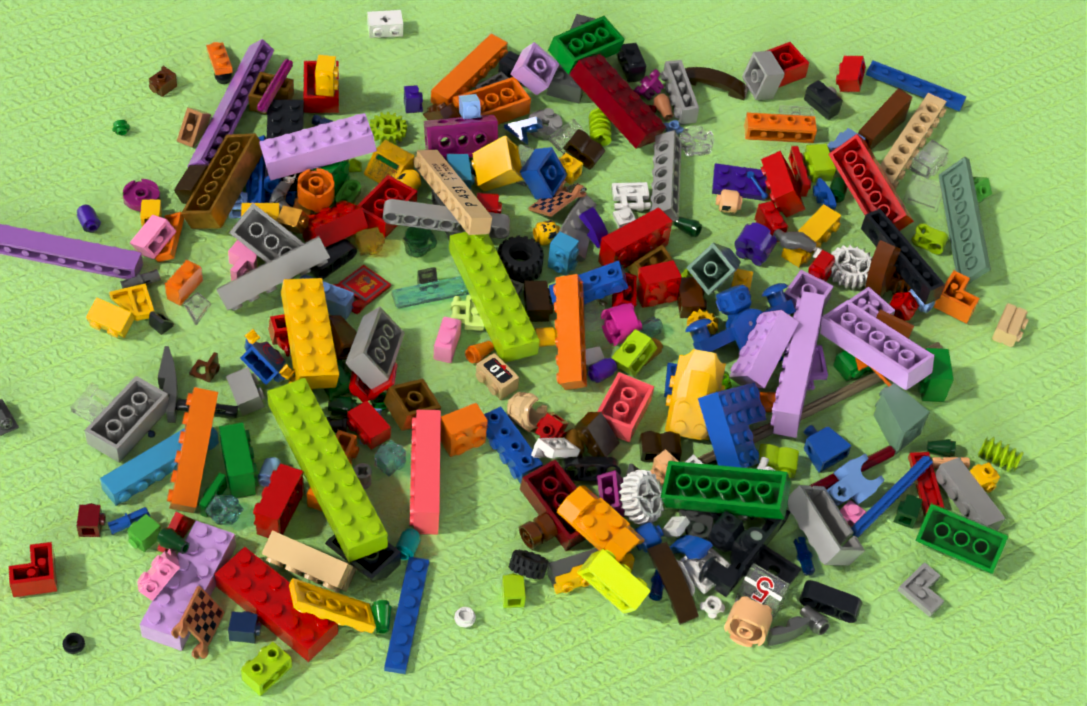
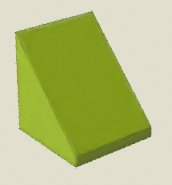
(355, 166)

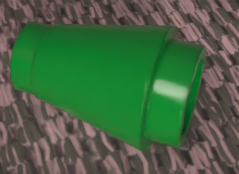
(381, 613)

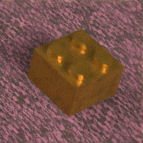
(408, 397)

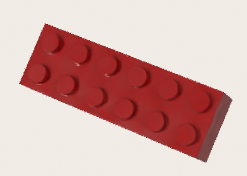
(868, 181)
(268, 594)

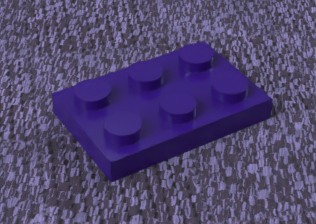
(736, 179)

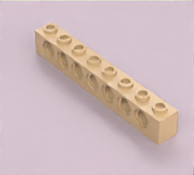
(913, 138)

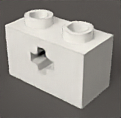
(385, 23)

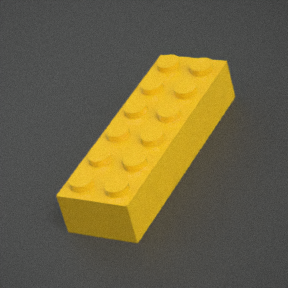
(309, 332)

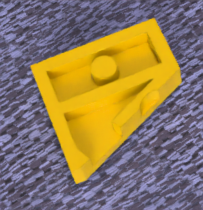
(134, 299)

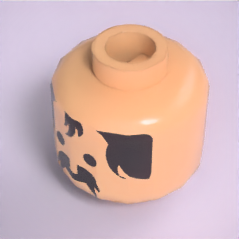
(729, 201)

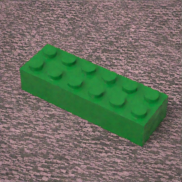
(726, 489)

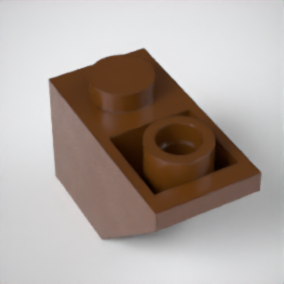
(441, 111)

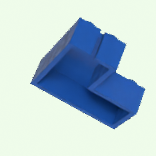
(728, 422)

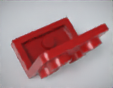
(364, 393)

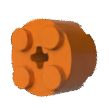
(315, 189)

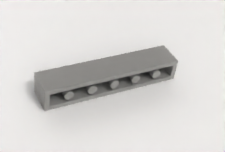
(273, 273)

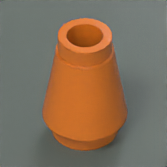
(477, 352)

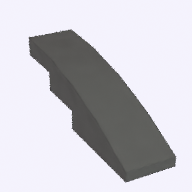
(168, 382)

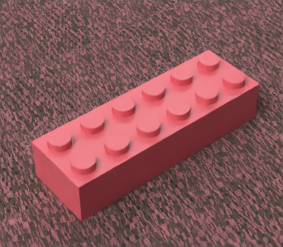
(425, 472)

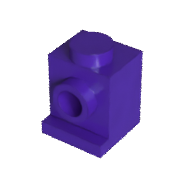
(413, 99)

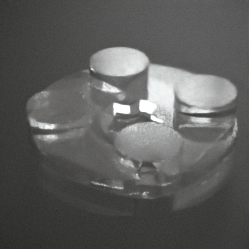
(696, 148)

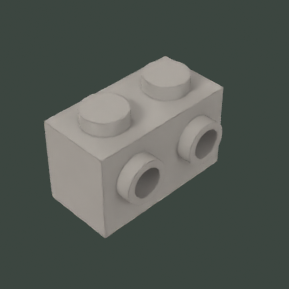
(245, 391)

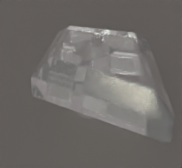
(196, 307)

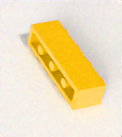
(819, 229)

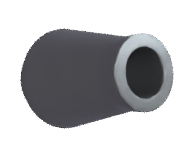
(818, 622)

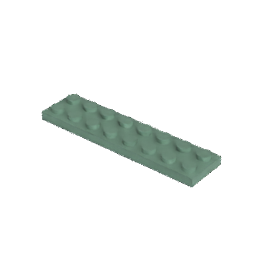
(964, 220)

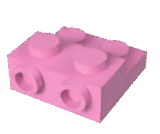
(162, 570)

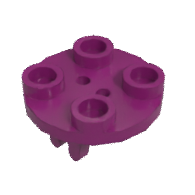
(649, 84)

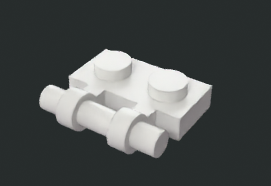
(631, 192)

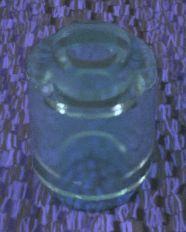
(651, 326)

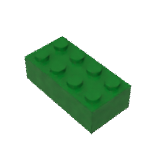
(585, 41)
(962, 538)

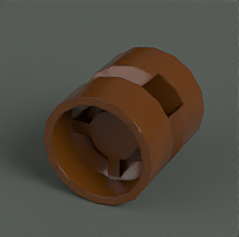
(538, 531)

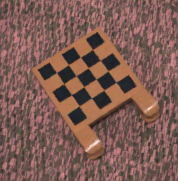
(551, 206)
(201, 620)

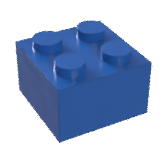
(543, 173)

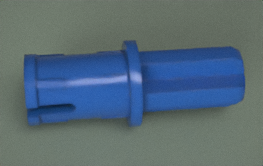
(125, 521)

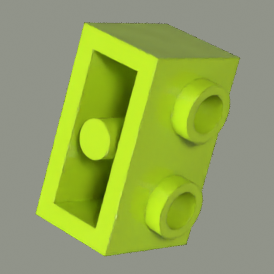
(266, 668)

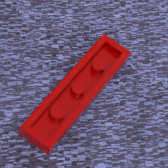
(926, 484)

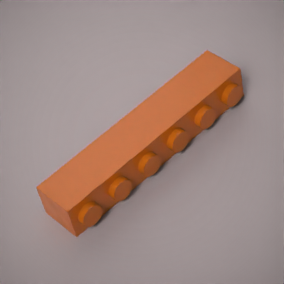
(470, 70)
(570, 332)
(193, 450)

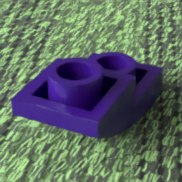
(595, 225)

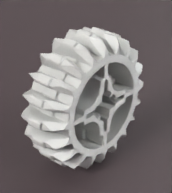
(849, 271)
(641, 497)

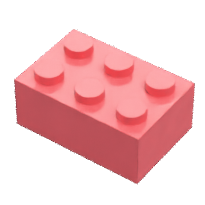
(626, 405)

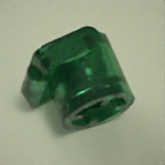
(417, 241)

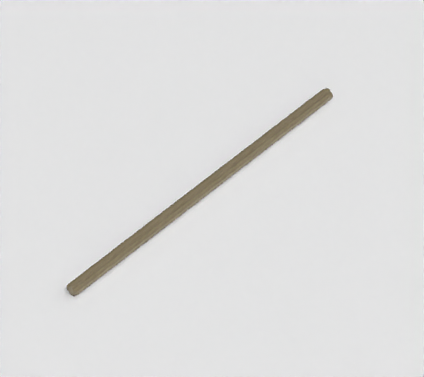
(816, 406)

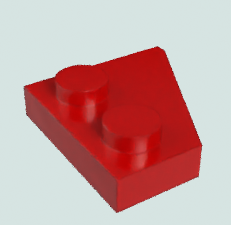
(181, 525)

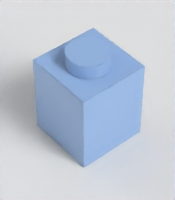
(469, 106)

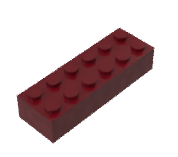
(617, 100)

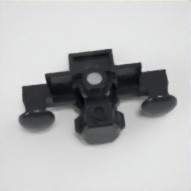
(746, 548)

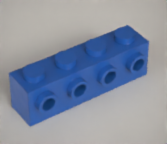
(600, 282)
(510, 444)

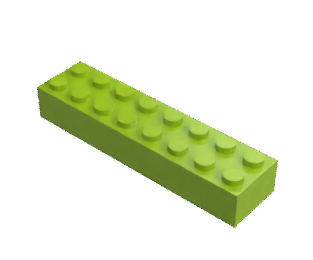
(494, 296)

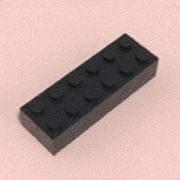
(282, 119)

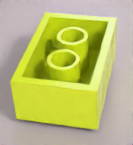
(614, 581)

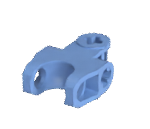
(853, 483)

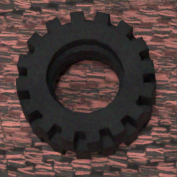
(528, 564)

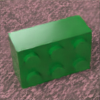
(238, 460)

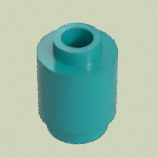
(408, 543)

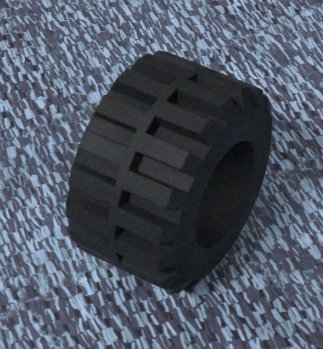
(522, 249)

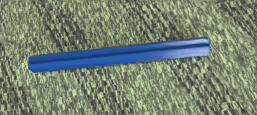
(891, 496)

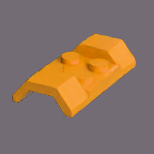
(599, 523)

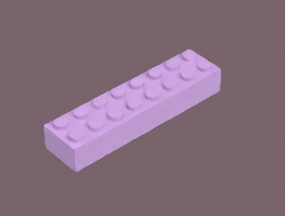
(797, 365)

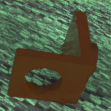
(211, 368)

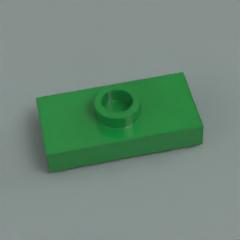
(217, 488)

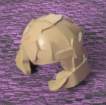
(521, 410)

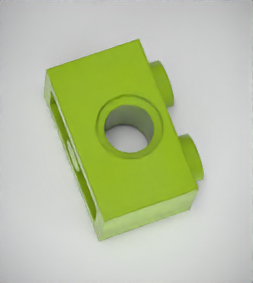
(634, 352)

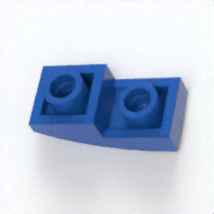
(824, 194)
(691, 546)

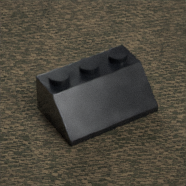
(373, 566)

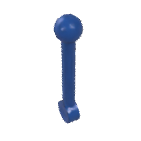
(750, 175)

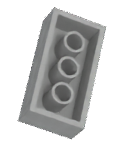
(263, 234)
(375, 348)
(127, 419)

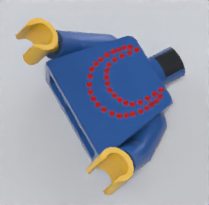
(264, 360)

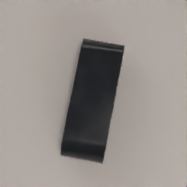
(340, 254)
(581, 463)
(830, 601)

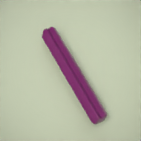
(275, 85)

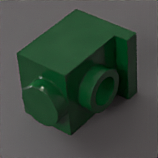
(908, 511)

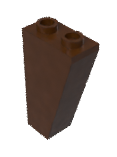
(887, 118)

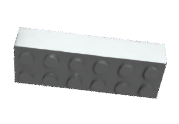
(562, 84)

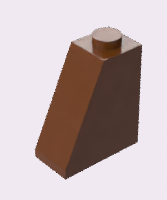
(343, 336)

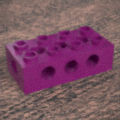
(456, 127)

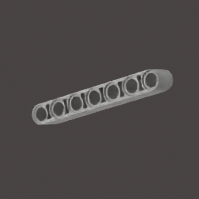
(436, 218)

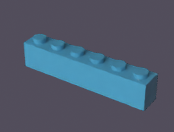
(146, 469)

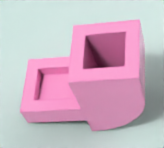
(242, 259)

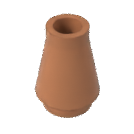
(663, 105)

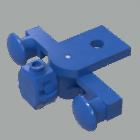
(741, 319)

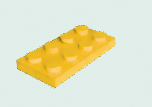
(331, 606)

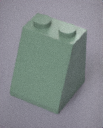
(714, 267)
(899, 416)

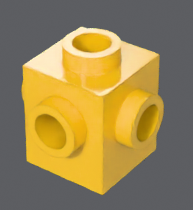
(985, 476)

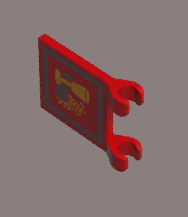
(365, 286)

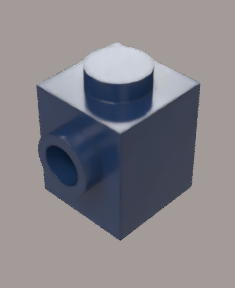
(244, 627)

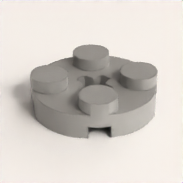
(547, 117)

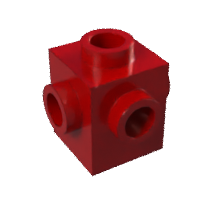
(904, 305)
(551, 426)

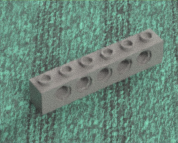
(667, 174)

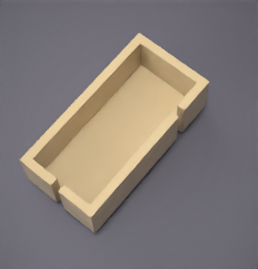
(304, 559)

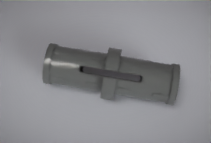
(148, 278)

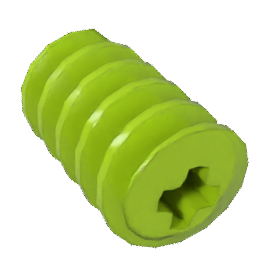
(599, 127)
(1000, 454)

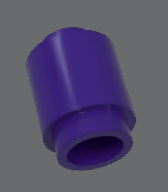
(88, 218)
(602, 370)

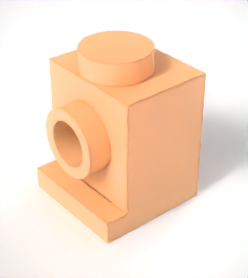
(660, 465)

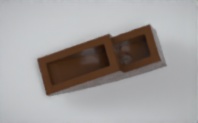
(882, 267)

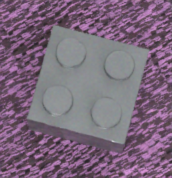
(763, 75)

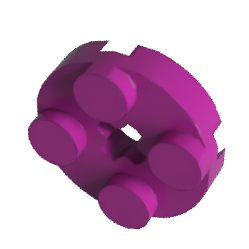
(133, 188)

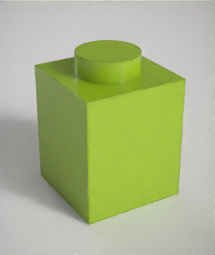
(513, 591)

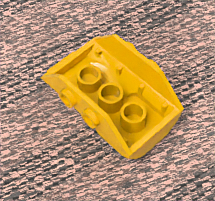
(695, 376)

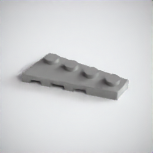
(575, 227)

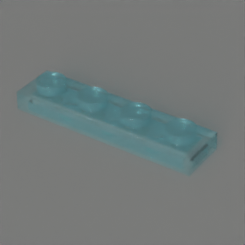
(429, 292)

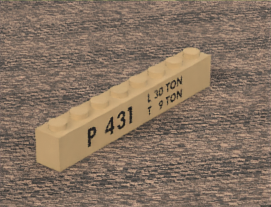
(453, 192)

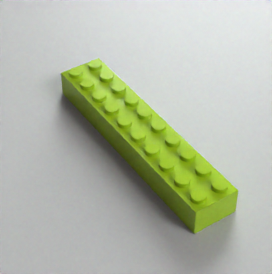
(327, 470)

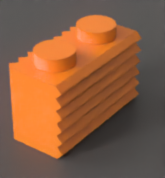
(183, 282)

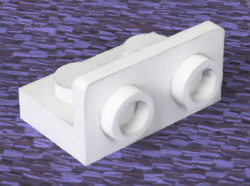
(554, 448)

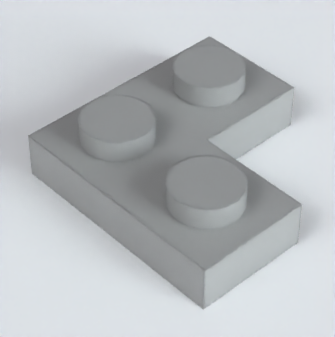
(918, 592)

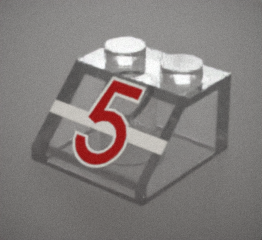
(764, 588)

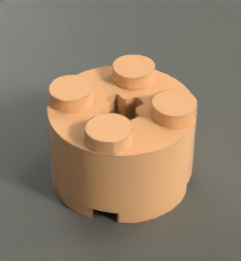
(748, 622)

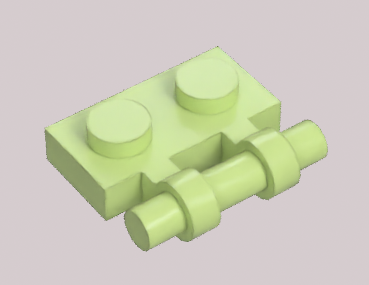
(471, 318)

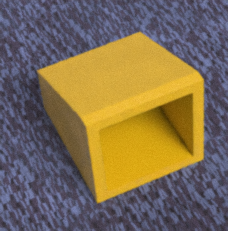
(497, 164)

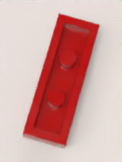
(799, 171)

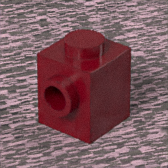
(90, 520)

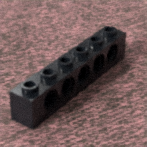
(909, 262)

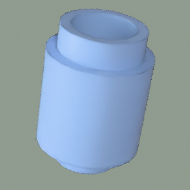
(266, 470)

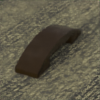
(718, 79)
(674, 582)

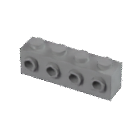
(680, 92)
(968, 494)

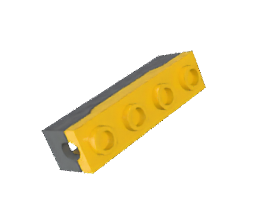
(564, 571)

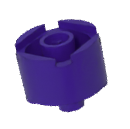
(755, 243)

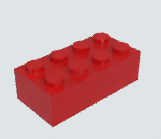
(636, 239)

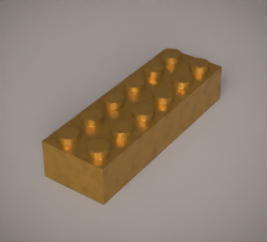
(223, 181)

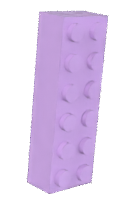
(318, 146)
(877, 345)
(207, 553)

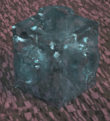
(390, 458)
(224, 509)

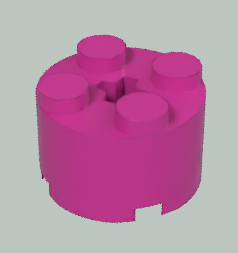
(619, 323)

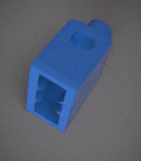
(825, 447)

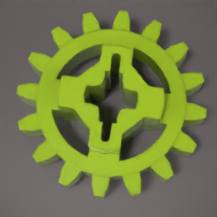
(388, 127)

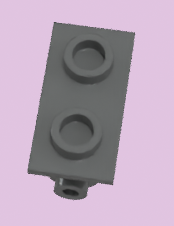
(7, 422)

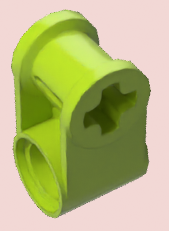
(931, 239)

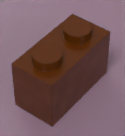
(690, 297)

